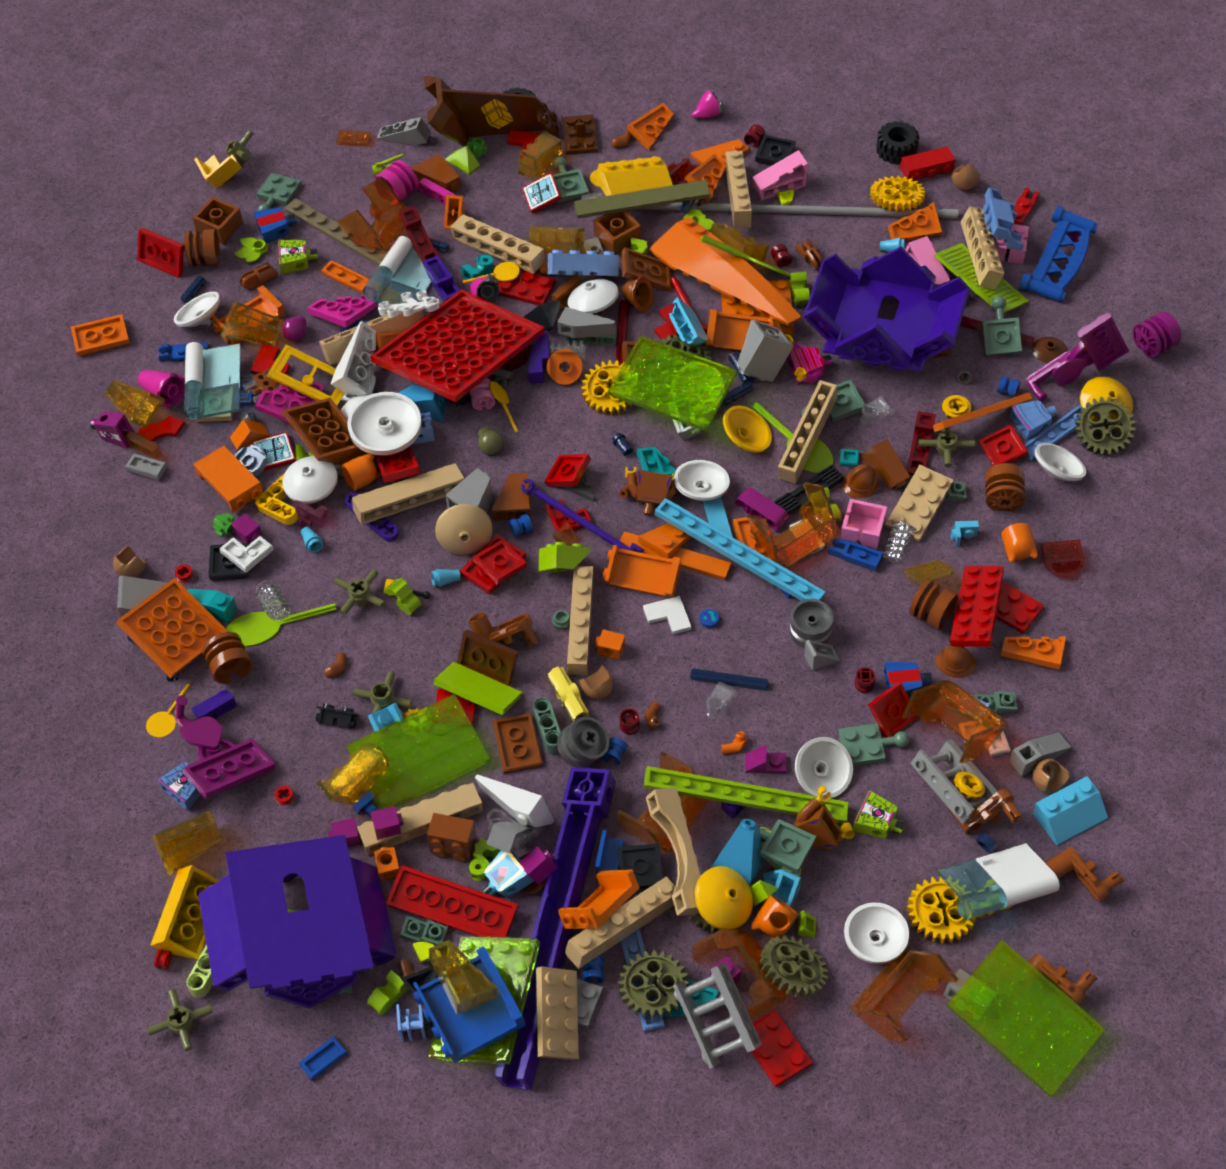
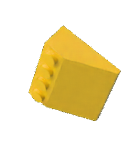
(632, 175)

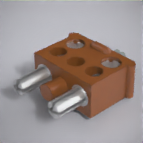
(261, 383)

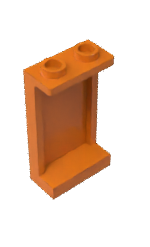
(264, 302)
(730, 330)
(229, 478)
(642, 572)
(613, 892)

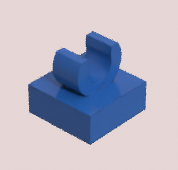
(365, 804)

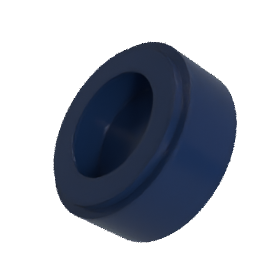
(986, 843)

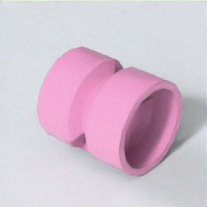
(482, 396)

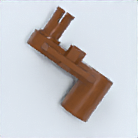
(481, 625)
(989, 811)
(1070, 860)
(1058, 977)

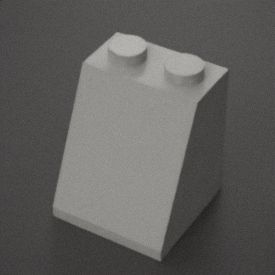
(764, 351)
(473, 490)
(134, 591)

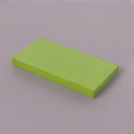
(477, 688)

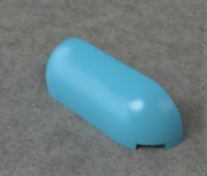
(687, 324)

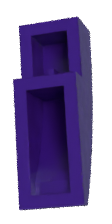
(440, 278)
(539, 359)

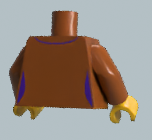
(650, 488)
(818, 821)

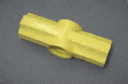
(568, 693)

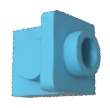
(964, 529)
(385, 717)

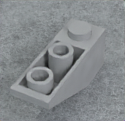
(408, 132)
(581, 324)
(1030, 753)
(510, 836)

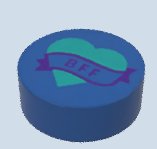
(709, 618)

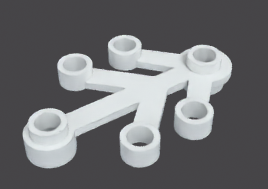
(411, 305)

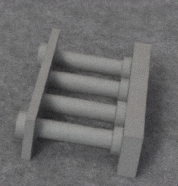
(940, 783)
(738, 1015)

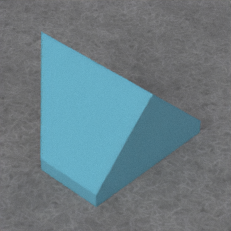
(786, 883)

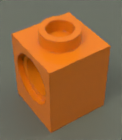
(610, 644)
(390, 870)

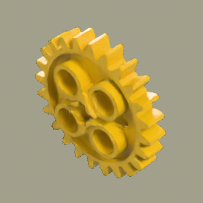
(897, 193)
(591, 389)
(922, 913)

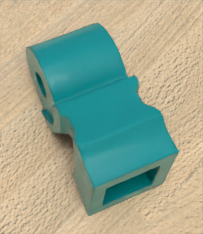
(484, 266)

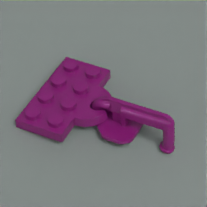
(1099, 346)
(219, 760)

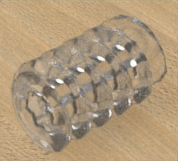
(580, 349)
(898, 541)
(272, 600)

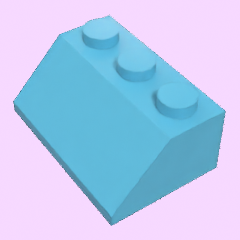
(1071, 811)

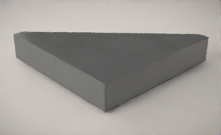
(583, 488)

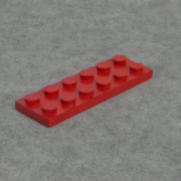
(977, 606)
(451, 904)

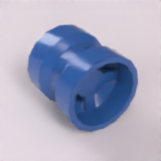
(1008, 386)
(521, 525)
(615, 750)
(594, 969)

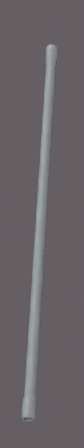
(814, 210)

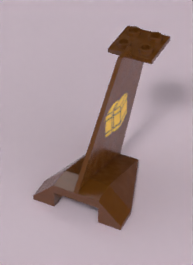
(477, 113)

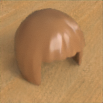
(965, 177)
(128, 563)
(598, 684)
(1050, 775)

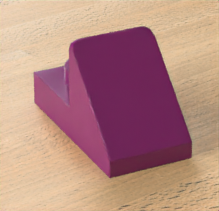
(762, 762)

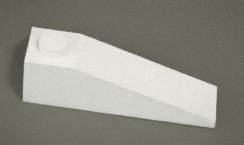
(355, 370)
(521, 804)

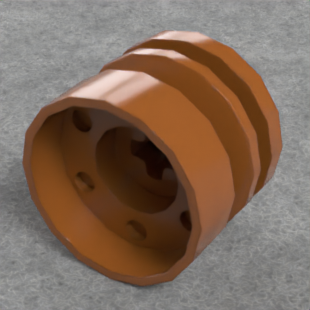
(202, 247)
(1005, 487)
(931, 603)
(225, 656)

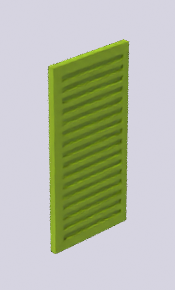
(959, 262)

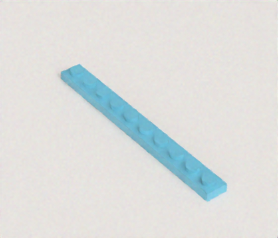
(738, 552)

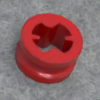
(180, 570)
(284, 801)
(162, 959)

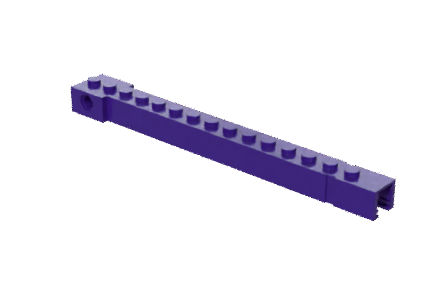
(585, 802)

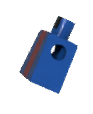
(273, 223)
(907, 674)

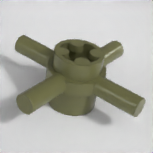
(238, 148)
(946, 445)
(359, 592)
(377, 692)
(181, 1013)

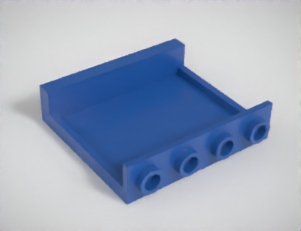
(474, 1028)

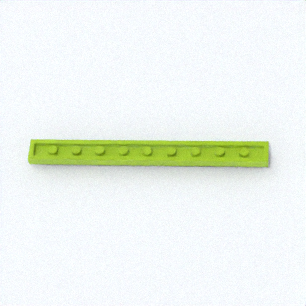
(737, 793)

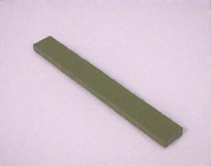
(641, 199)

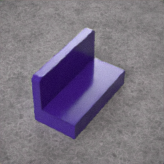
(215, 705)

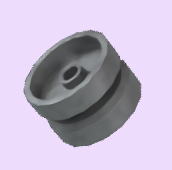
(811, 621)
(583, 742)

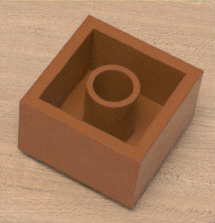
(219, 216)
(616, 230)
(451, 837)

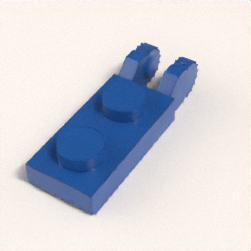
(177, 351)
(856, 553)

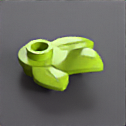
(251, 249)

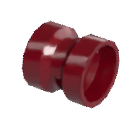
(754, 135)
(781, 255)
(865, 685)
(629, 721)

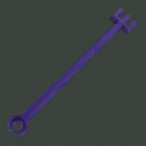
(577, 518)

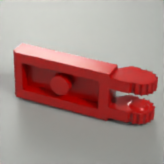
(1024, 206)

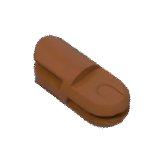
(810, 253)
(258, 276)

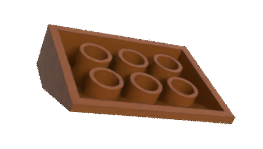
(323, 431)

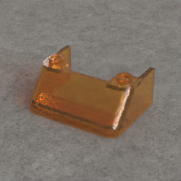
(385, 210)
(804, 538)
(958, 712)
(647, 828)
(897, 988)
(760, 992)

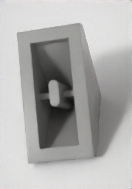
(819, 654)

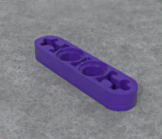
(380, 528)

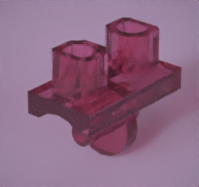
(308, 515)

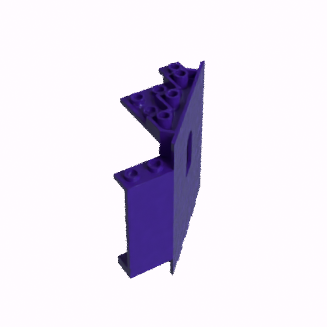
(848, 302)
(298, 953)

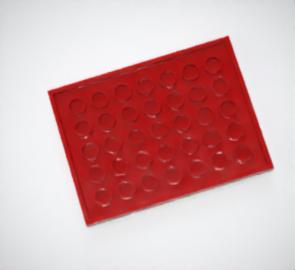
(457, 345)

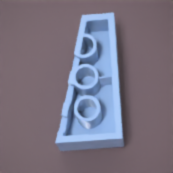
(583, 264)

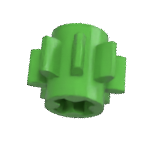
(477, 147)
(222, 524)

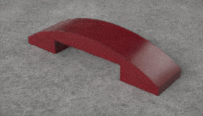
(417, 234)
(923, 430)

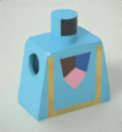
(506, 875)

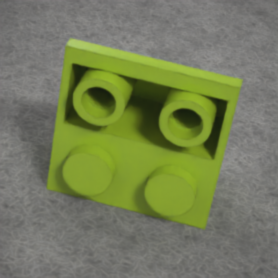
(560, 557)

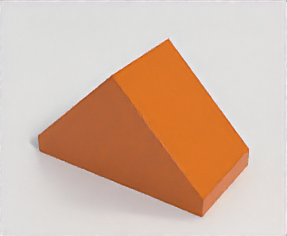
(453, 209)
(247, 432)

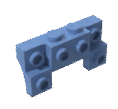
(999, 219)

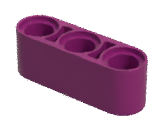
(760, 506)

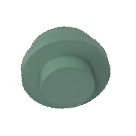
(561, 619)

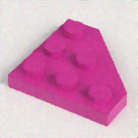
(343, 311)
(283, 398)

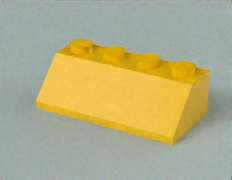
(181, 921)

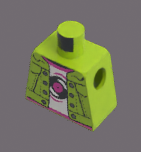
(295, 255)
(877, 817)

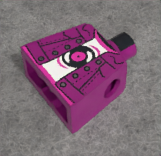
(111, 427)

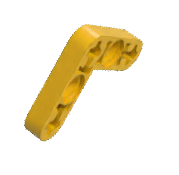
(269, 501)

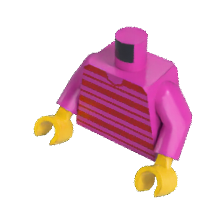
(807, 363)

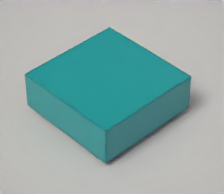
(849, 458)

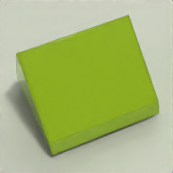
(761, 891)
(806, 925)

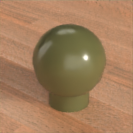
(489, 441)

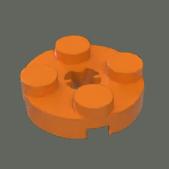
(572, 359)

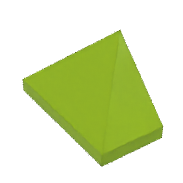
(464, 160)

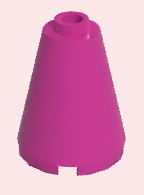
(163, 384)

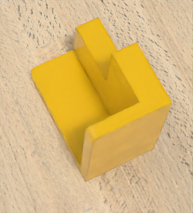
(217, 172)

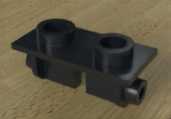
(329, 713)

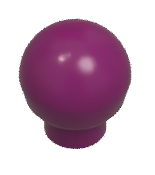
(294, 328)

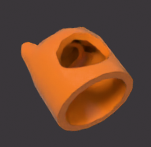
(360, 471)
(1019, 542)
(774, 917)

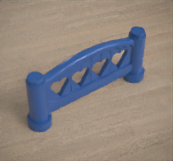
(1066, 223)

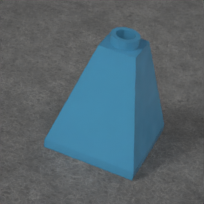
(427, 401)
(743, 851)

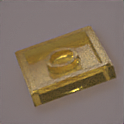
(928, 570)

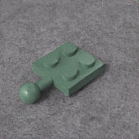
(570, 183)
(277, 190)
(1001, 335)
(847, 402)
(866, 744)
(786, 845)

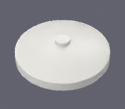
(384, 423)

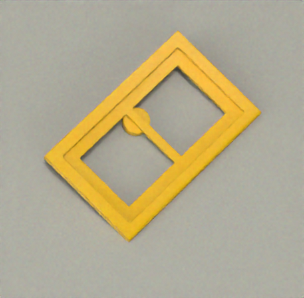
(304, 388)

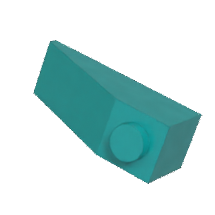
(217, 603)

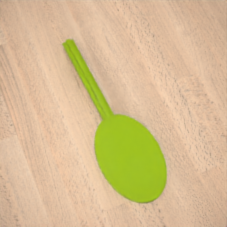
(734, 251)
(820, 456)
(259, 628)

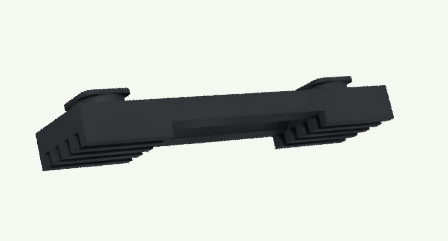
(828, 476)

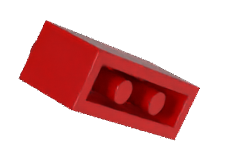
(927, 164)

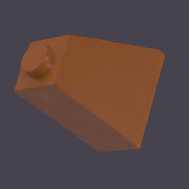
(438, 172)
(886, 464)
(512, 500)

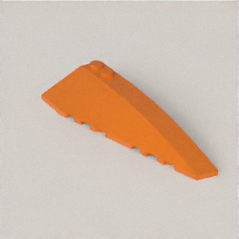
(725, 272)

